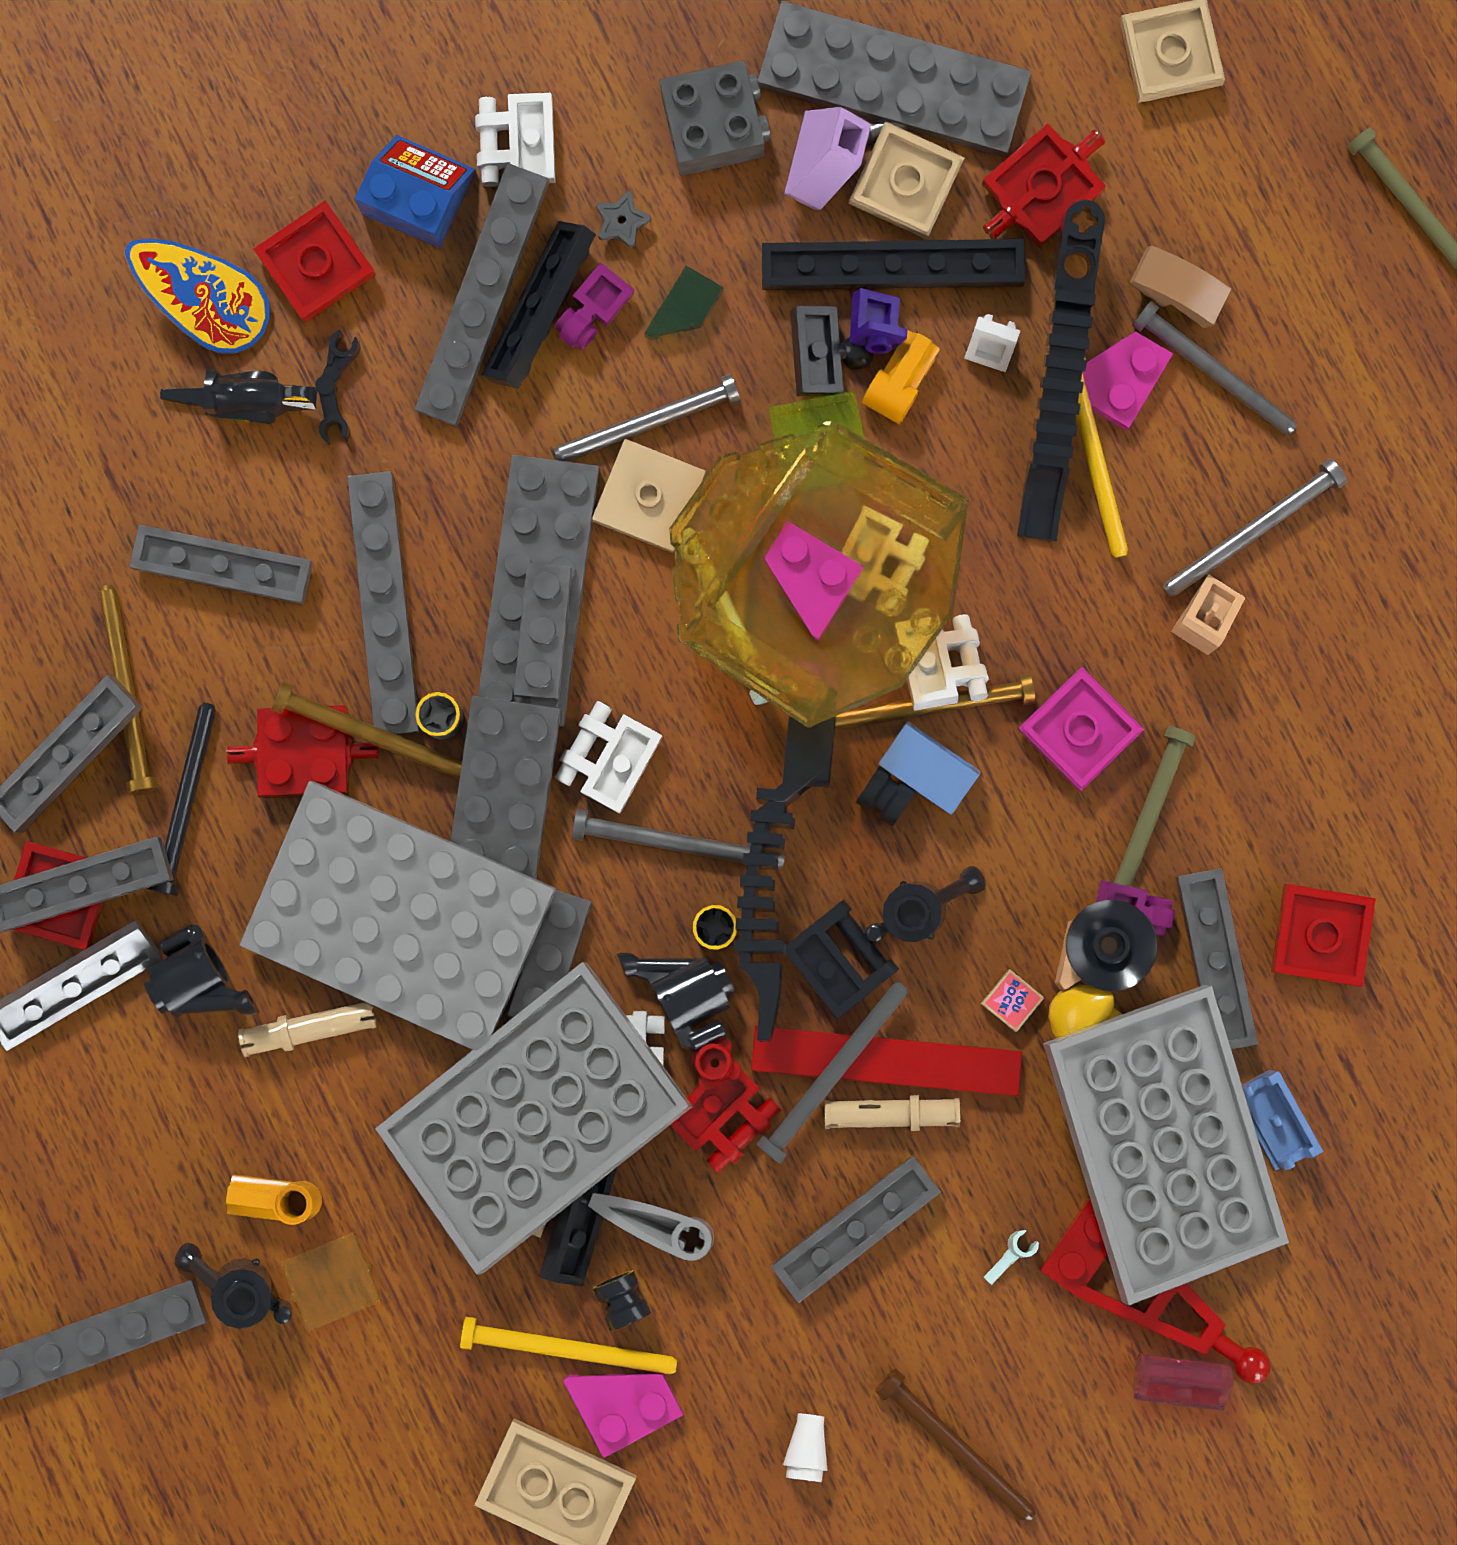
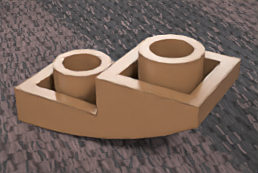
(1178, 282)

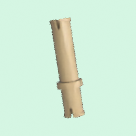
(307, 1028)
(892, 1113)

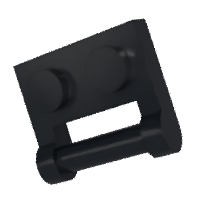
(829, 969)

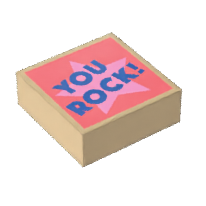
(1012, 1000)

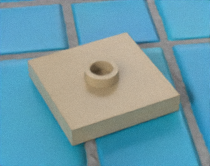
(1172, 50)
(906, 180)
(646, 494)

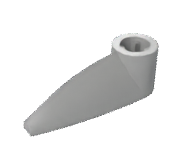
(654, 1225)

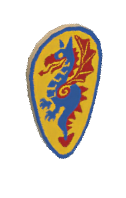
(201, 294)

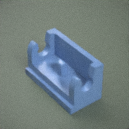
(929, 767)
(1279, 1121)

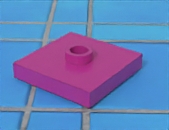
(1080, 729)

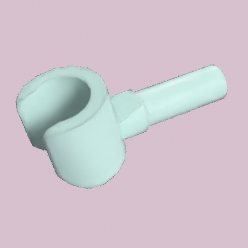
(1010, 1256)

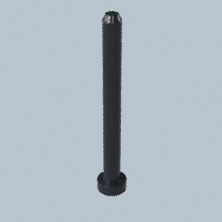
(186, 794)

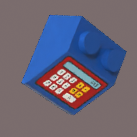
(414, 190)

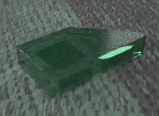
(685, 305)

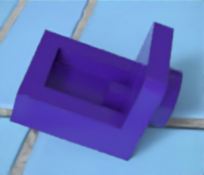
(876, 321)

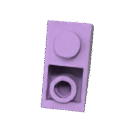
(826, 155)

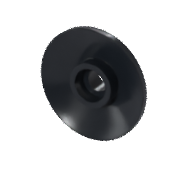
(1134, 940)

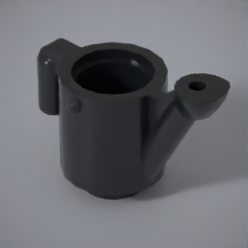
(919, 909)
(194, 978)
(687, 992)
(239, 1289)

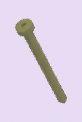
(1405, 193)
(1152, 807)

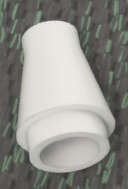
(807, 1449)

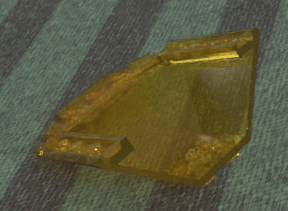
(856, 501)

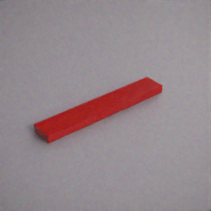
(892, 1061)

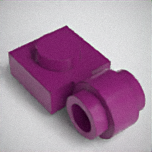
(601, 298)
(1155, 908)

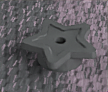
(622, 232)

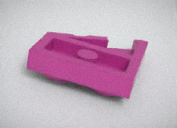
(1124, 377)
(812, 576)
(622, 1406)

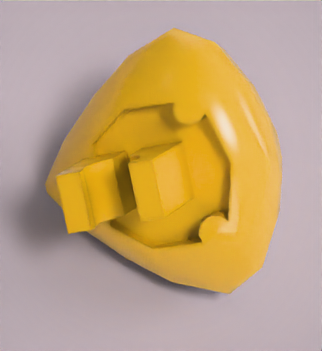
(1080, 1008)

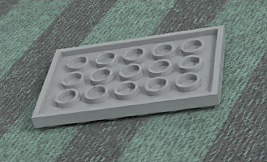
(397, 916)
(533, 1118)
(1166, 1143)

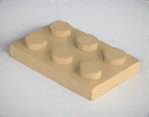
(554, 1488)

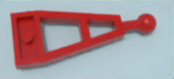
(1080, 1255)

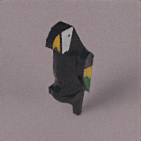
(245, 396)

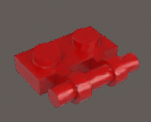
(714, 1108)

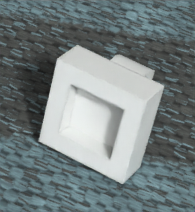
(992, 343)

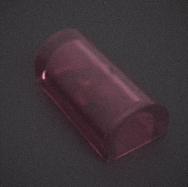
(1182, 1382)

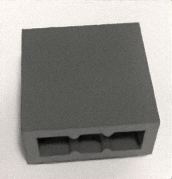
(714, 117)

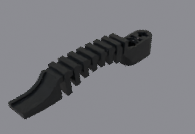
(1062, 383)
(805, 765)

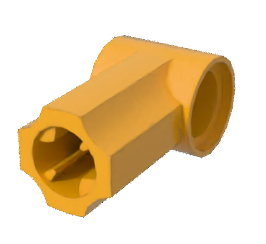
(896, 386)
(269, 1199)

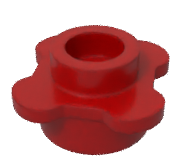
(718, 1051)

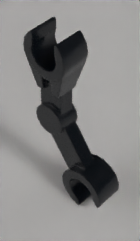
(326, 385)

